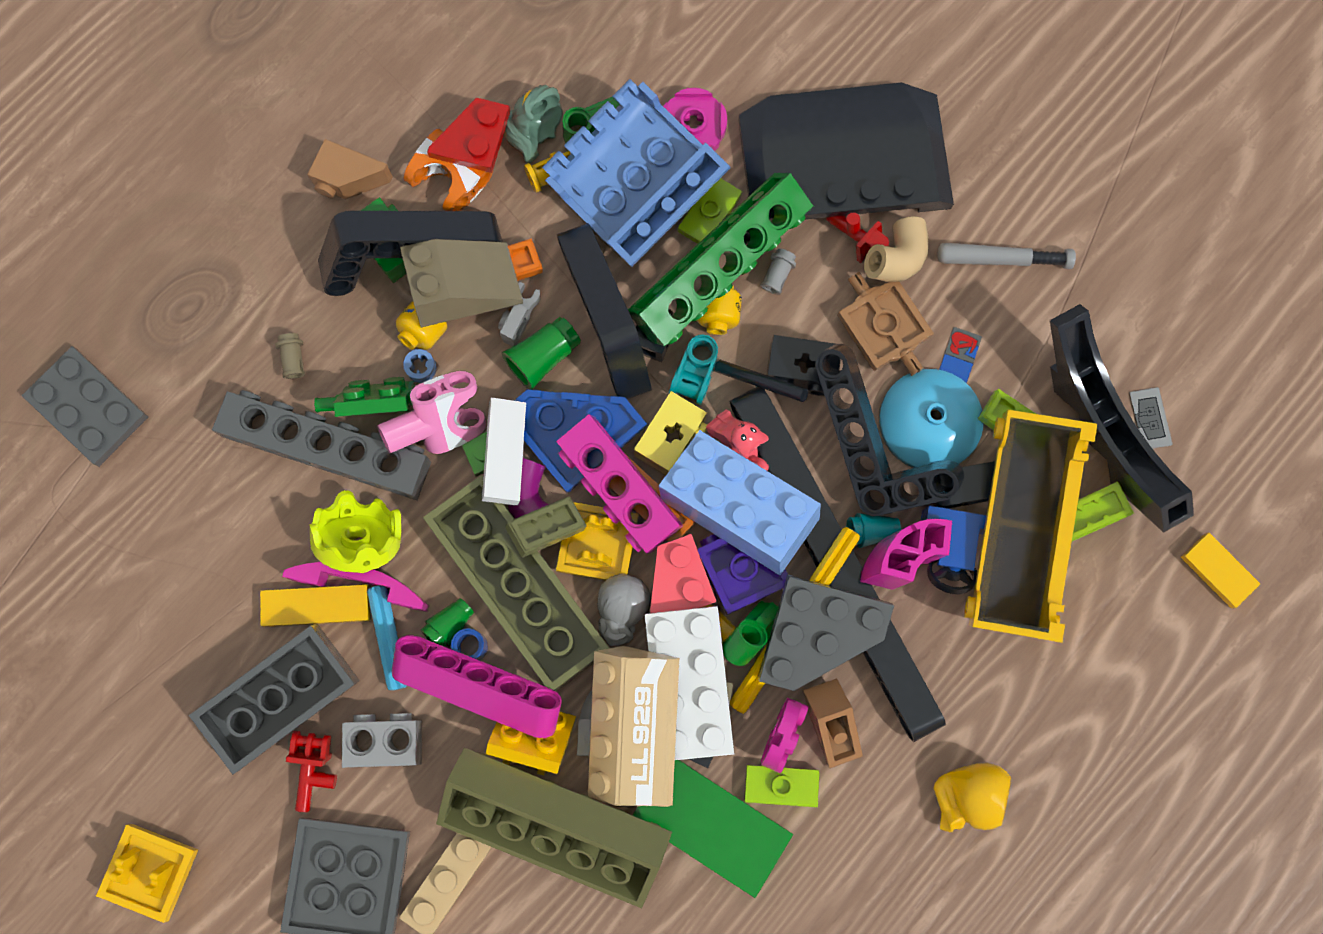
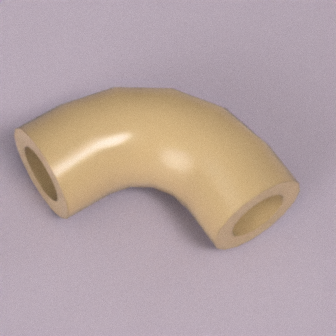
(906, 256)

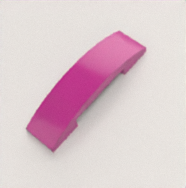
(317, 575)

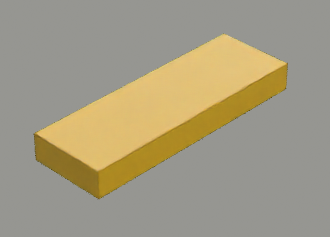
(314, 605)

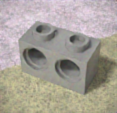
(382, 749)

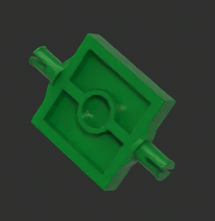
(369, 398)

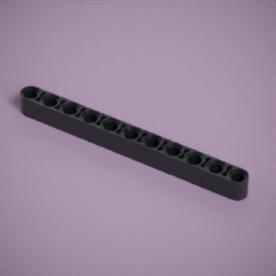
(887, 659)

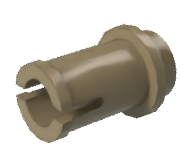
(291, 355)

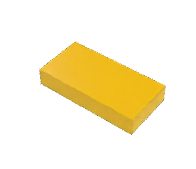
(1220, 570)

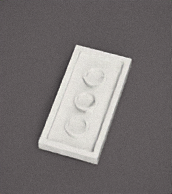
(702, 702)

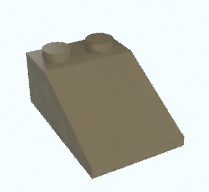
(459, 278)

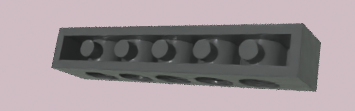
(240, 410)

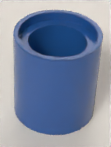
(462, 634)

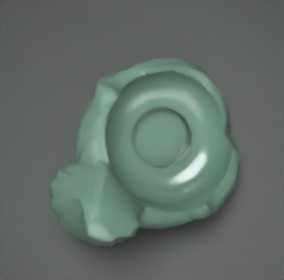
(533, 120)

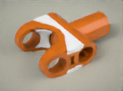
(465, 181)

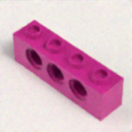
(575, 449)

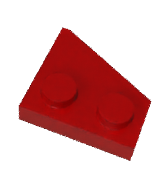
(473, 136)

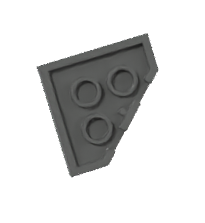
(819, 630)

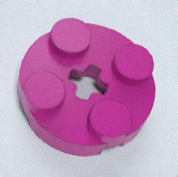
(706, 108)
(784, 736)

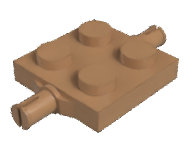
(885, 324)

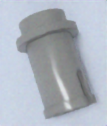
(778, 271)

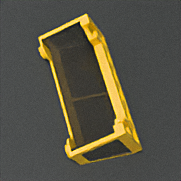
(1029, 525)

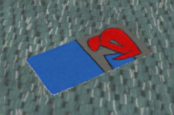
(960, 353)

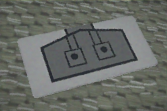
(1151, 417)

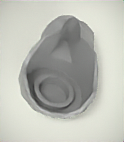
(621, 604)

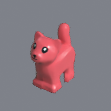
(739, 436)

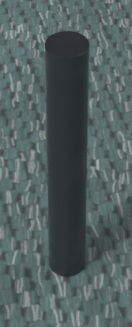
(761, 380)

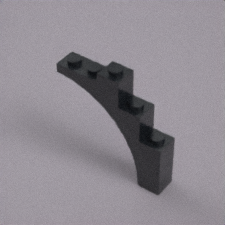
(1086, 386)

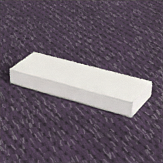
(504, 451)

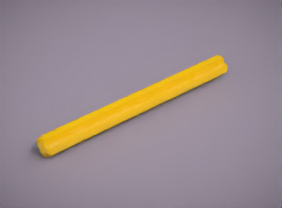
(823, 574)

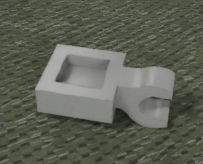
(514, 322)

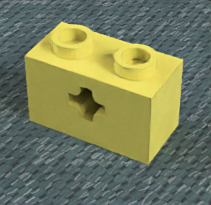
(673, 414)

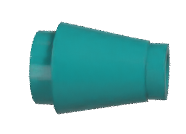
(872, 528)

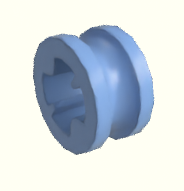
(409, 366)

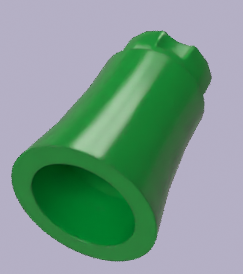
(541, 352)

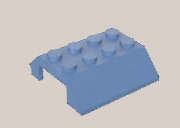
(633, 171)

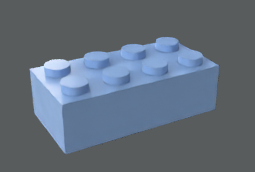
(740, 502)

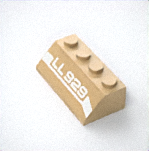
(633, 727)

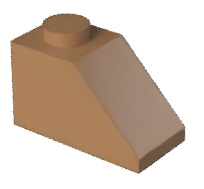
(346, 172)
(833, 722)

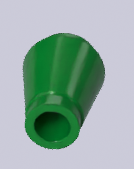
(447, 622)

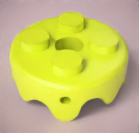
(345, 520)

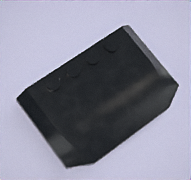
(851, 148)

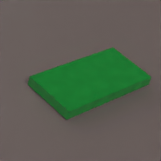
(719, 830)

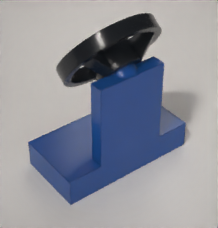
(962, 551)

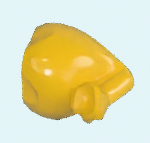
(973, 796)

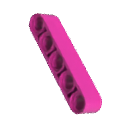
(476, 686)

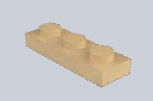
(444, 884)

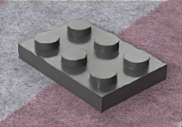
(85, 406)

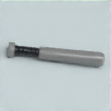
(995, 255)

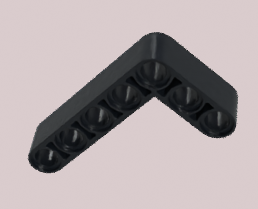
(380, 234)
(606, 311)
(871, 445)

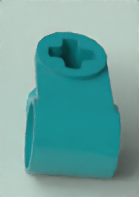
(694, 375)

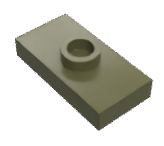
(545, 526)

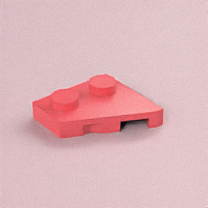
(680, 578)

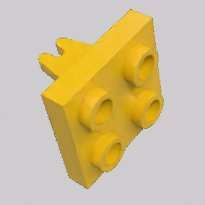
(599, 549)
(531, 751)
(147, 873)

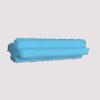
(385, 632)

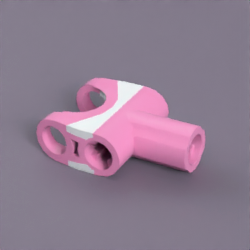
(436, 416)

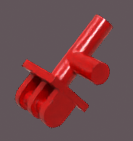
(852, 228)
(309, 759)

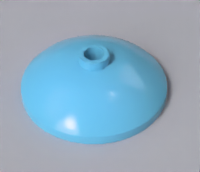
(912, 431)

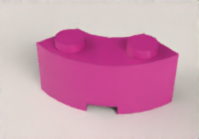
(901, 553)

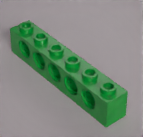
(789, 207)

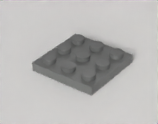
(344, 879)

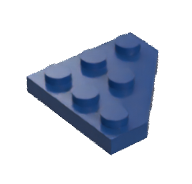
(555, 413)

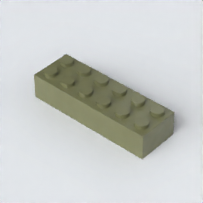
(517, 590)
(553, 827)

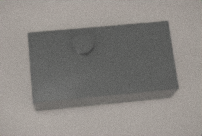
(274, 698)

